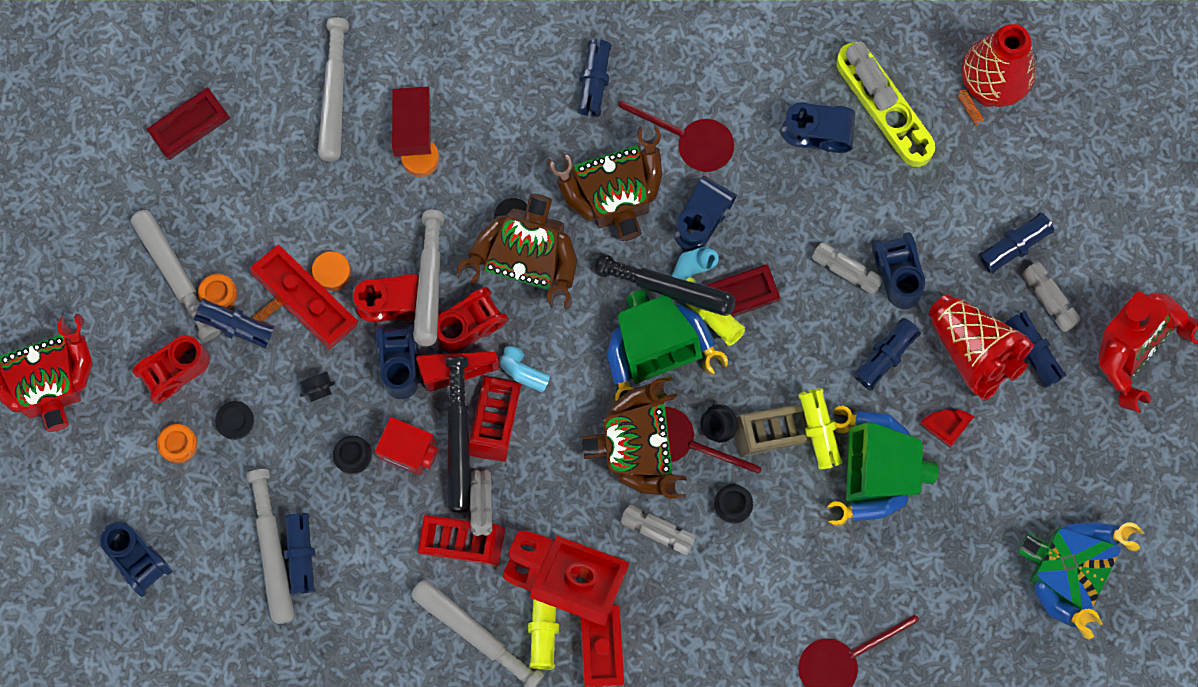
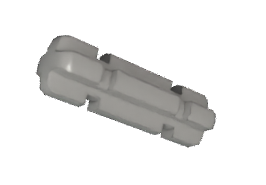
(871, 75)
(847, 268)
(1051, 296)
(481, 502)
(658, 529)

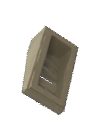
(745, 436)

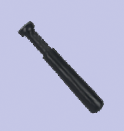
(675, 288)
(458, 438)

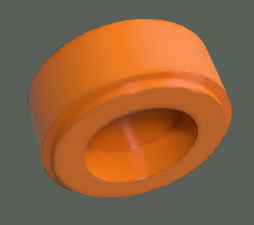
(421, 164)
(331, 270)
(218, 290)
(177, 443)

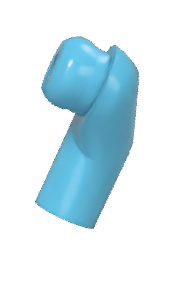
(695, 262)
(520, 372)

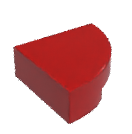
(947, 424)

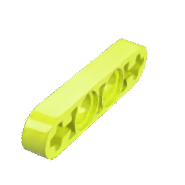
(902, 147)

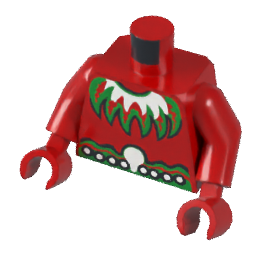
(1136, 336)
(47, 376)

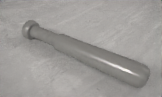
(332, 104)
(169, 265)
(428, 285)
(273, 563)
(464, 625)

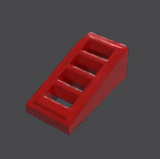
(436, 374)
(490, 442)
(492, 549)

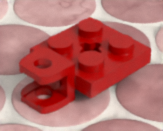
(558, 566)

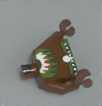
(613, 186)
(526, 249)
(638, 441)

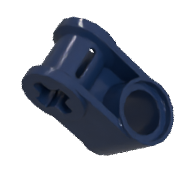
(824, 127)
(704, 210)
(897, 263)
(398, 354)
(138, 562)

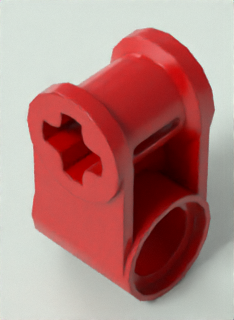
(394, 298)
(471, 319)
(169, 368)

